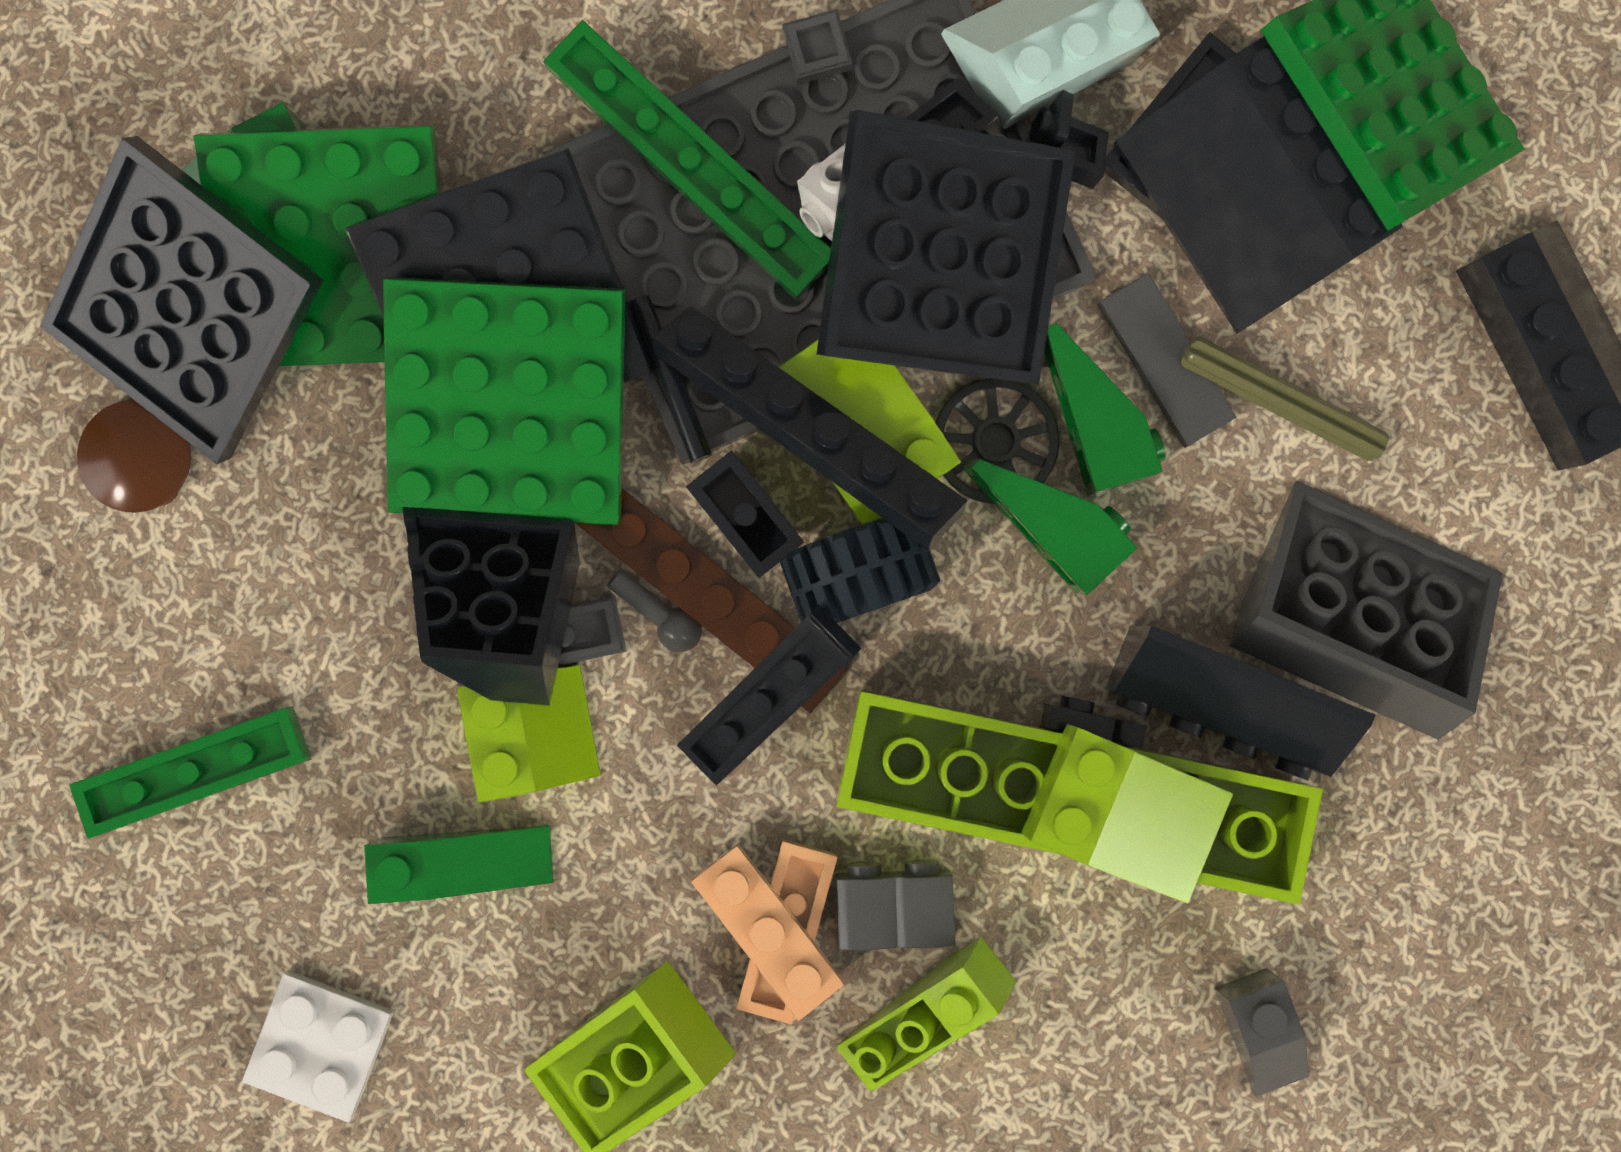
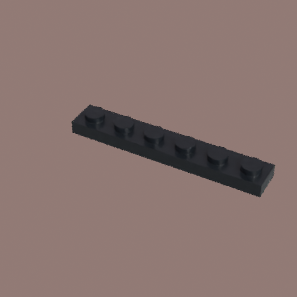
(809, 427)

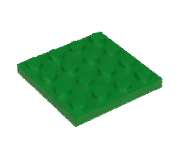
(1394, 99)
(303, 195)
(504, 398)

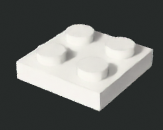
(318, 1046)

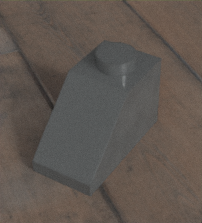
(1265, 1030)

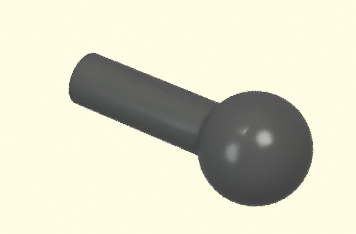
(674, 627)

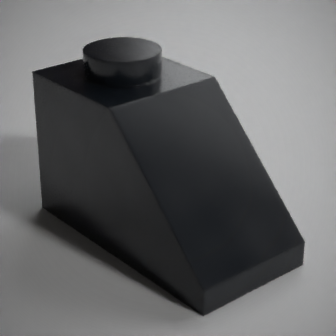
(745, 514)

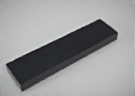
(769, 695)

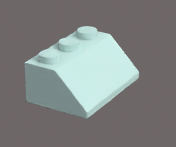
(1033, 49)

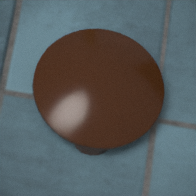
(132, 458)

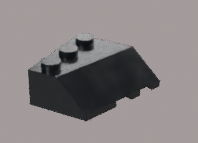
(492, 598)

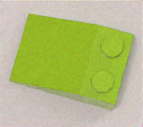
(882, 404)
(1126, 814)
(631, 1062)

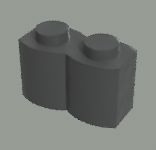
(895, 907)

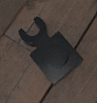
(1080, 714)

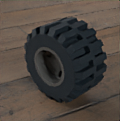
(858, 571)

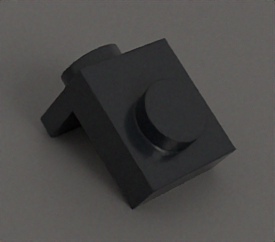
(1058, 129)

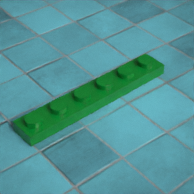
(689, 159)

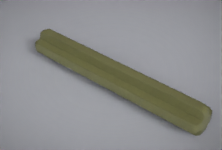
(1284, 399)

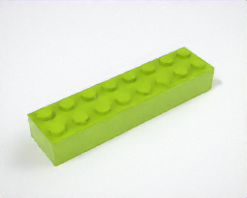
(986, 771)

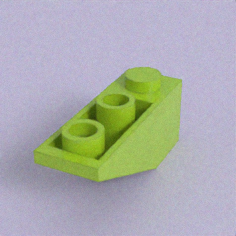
(929, 1015)

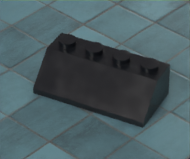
(1552, 342)
(1236, 701)

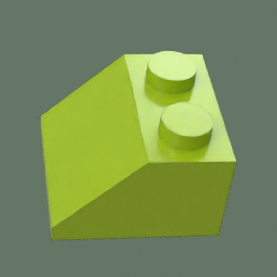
(530, 746)

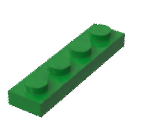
(190, 772)

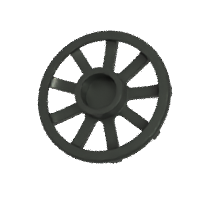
(997, 437)

